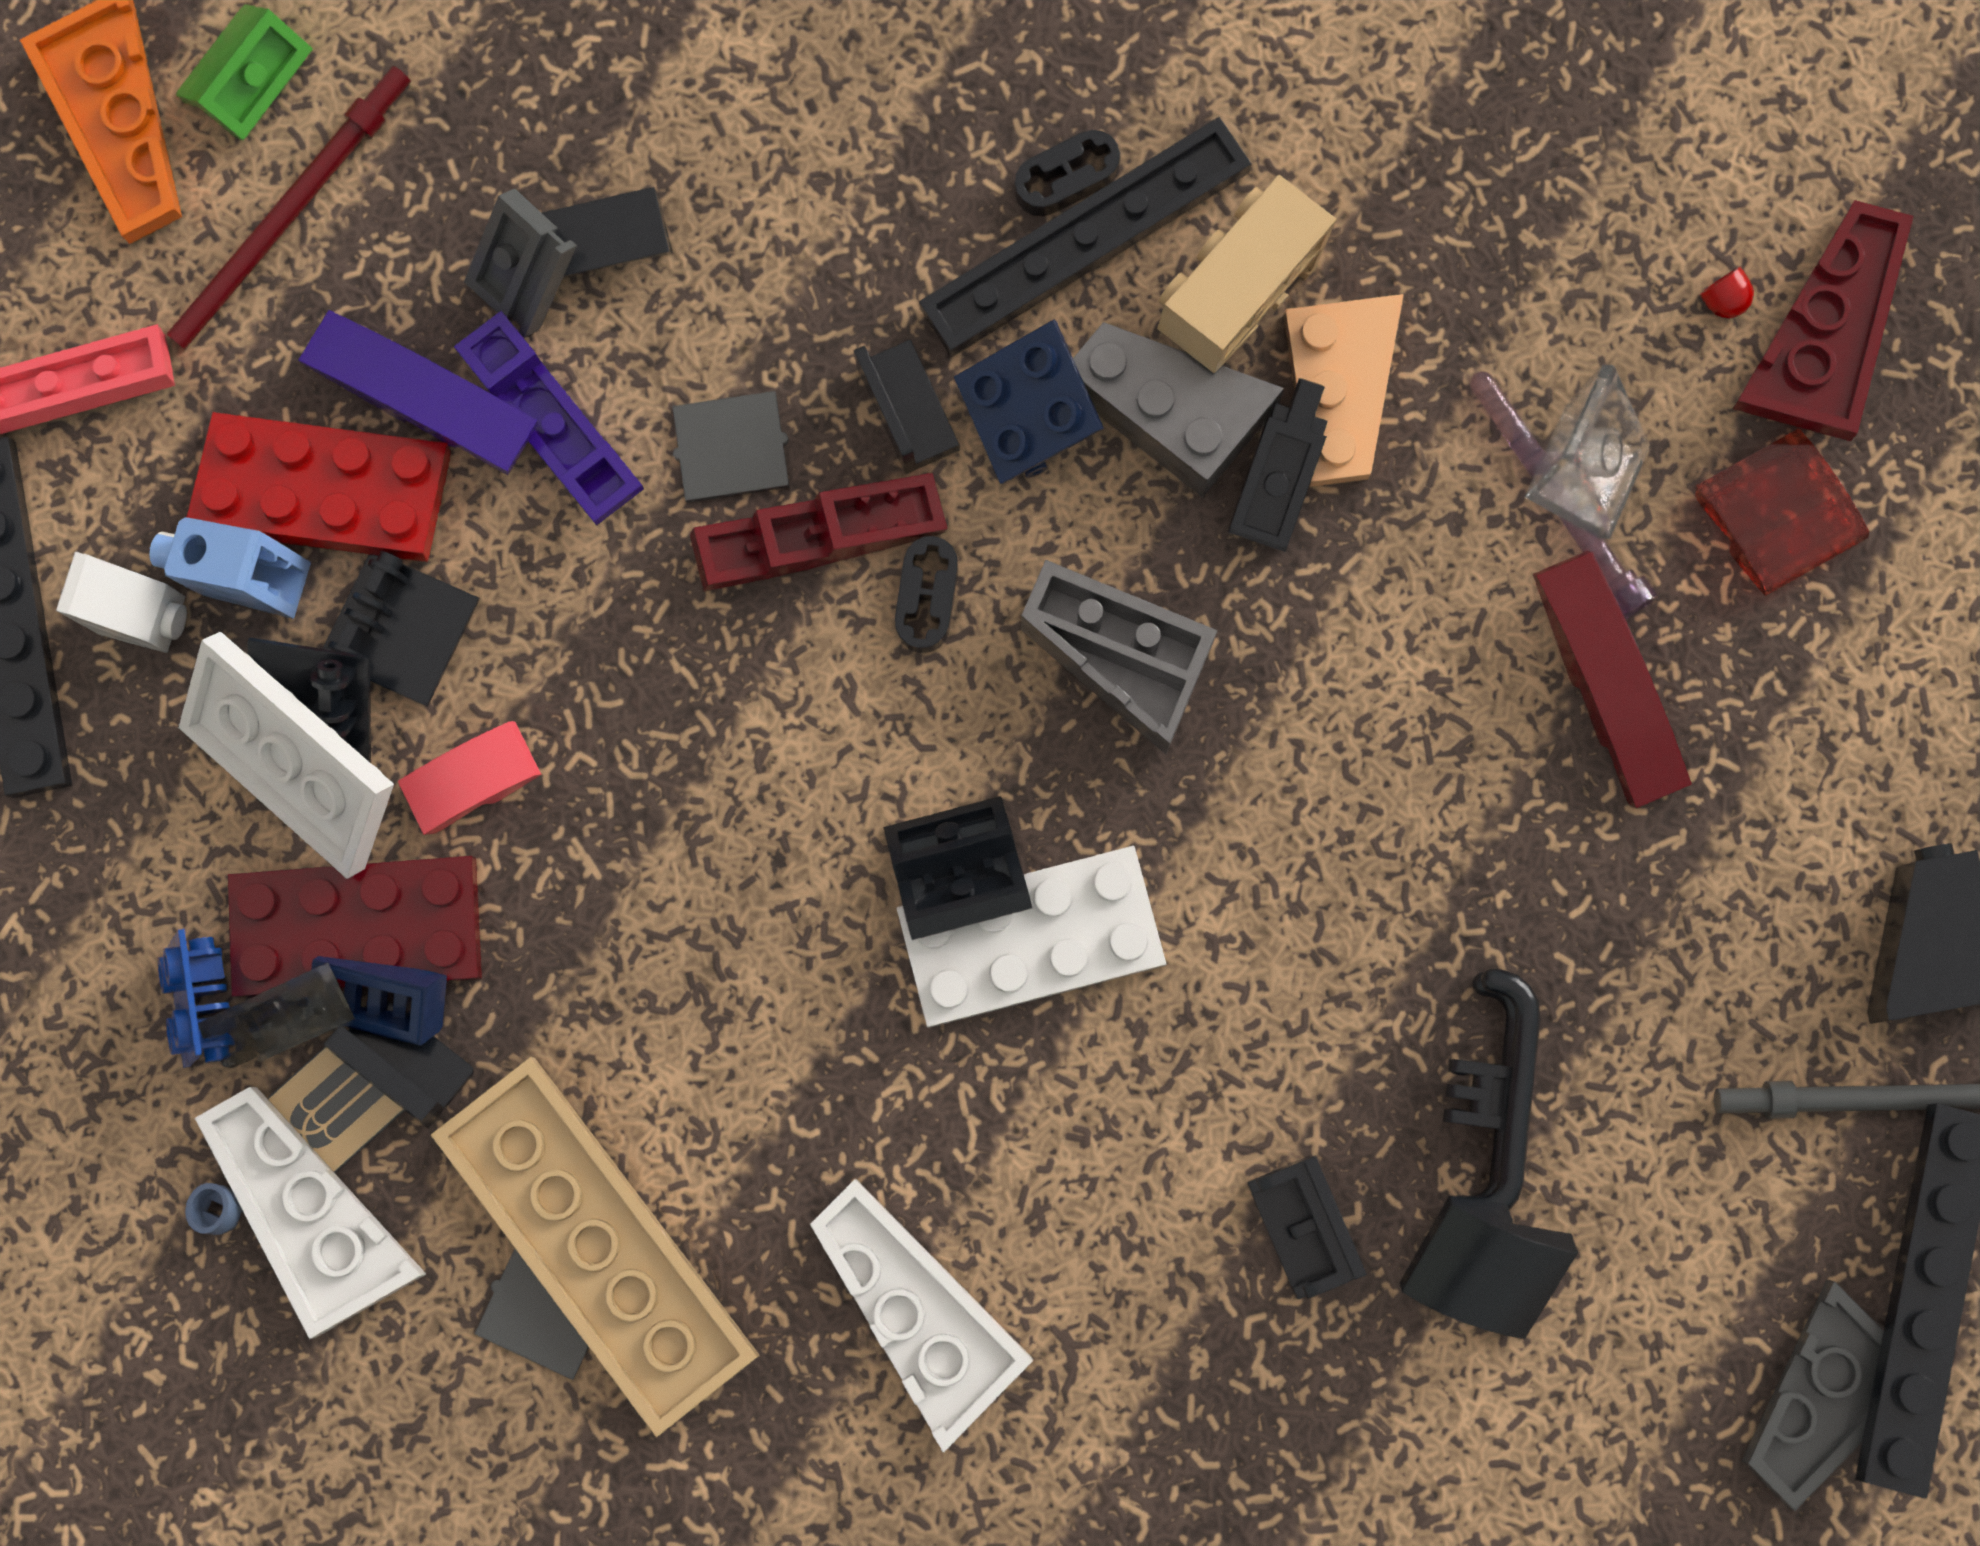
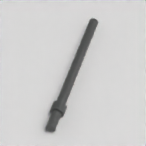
(1784, 1099)

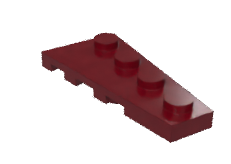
(1830, 339)

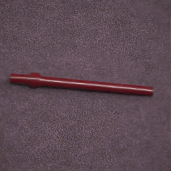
(362, 120)

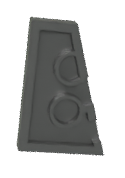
(1819, 1400)

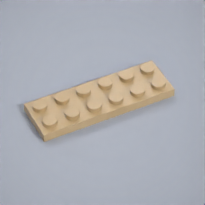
(595, 1246)

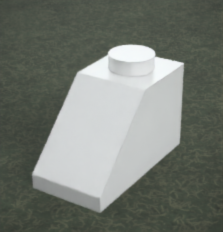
(122, 603)

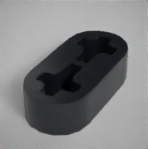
(1060, 161)
(912, 592)

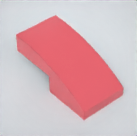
(469, 777)

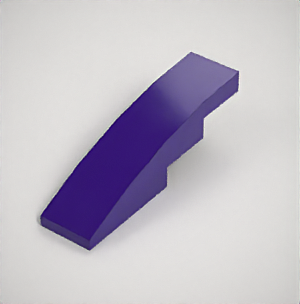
(418, 391)

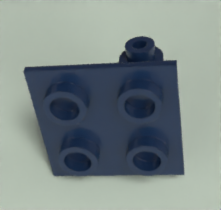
(1028, 403)

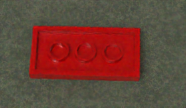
(322, 485)

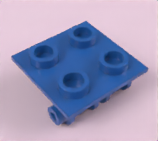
(177, 973)

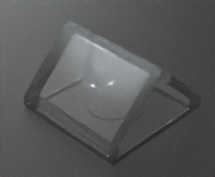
(1592, 457)

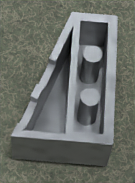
(1173, 403)
(1119, 647)

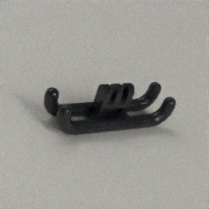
(1502, 1092)

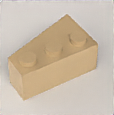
(1245, 272)

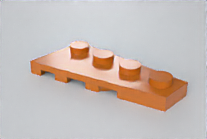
(106, 99)

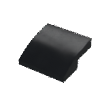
(957, 868)
(1487, 1267)

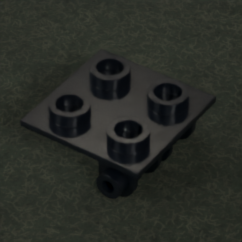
(403, 624)
(326, 682)

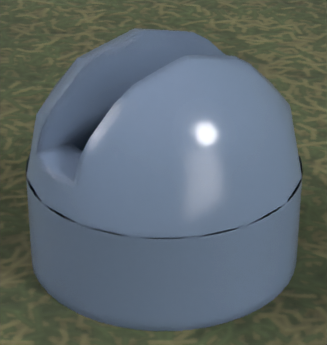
(208, 1222)

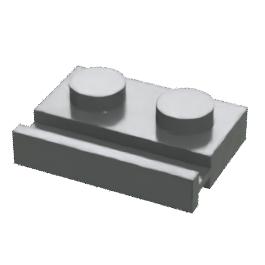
(519, 262)

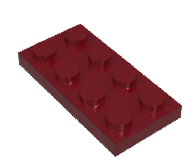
(387, 914)

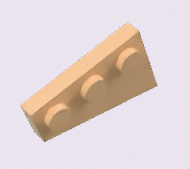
(1351, 354)

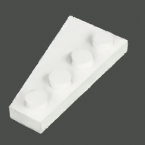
(930, 1327)

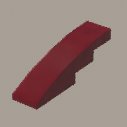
(818, 531)
(1612, 678)

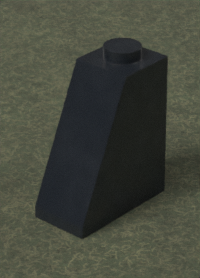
(1930, 937)

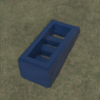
(416, 1004)

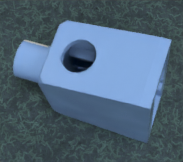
(232, 565)

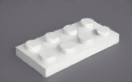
(284, 755)
(1083, 930)

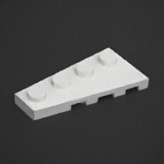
(308, 1222)

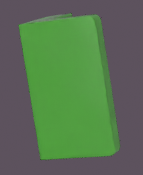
(245, 70)

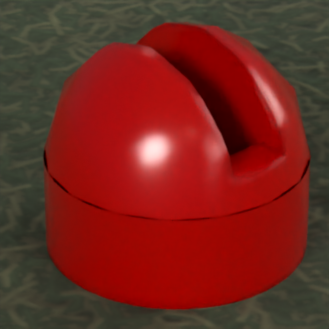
(1729, 295)

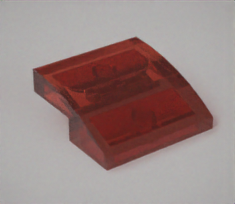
(1782, 511)

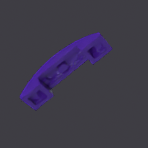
(563, 434)

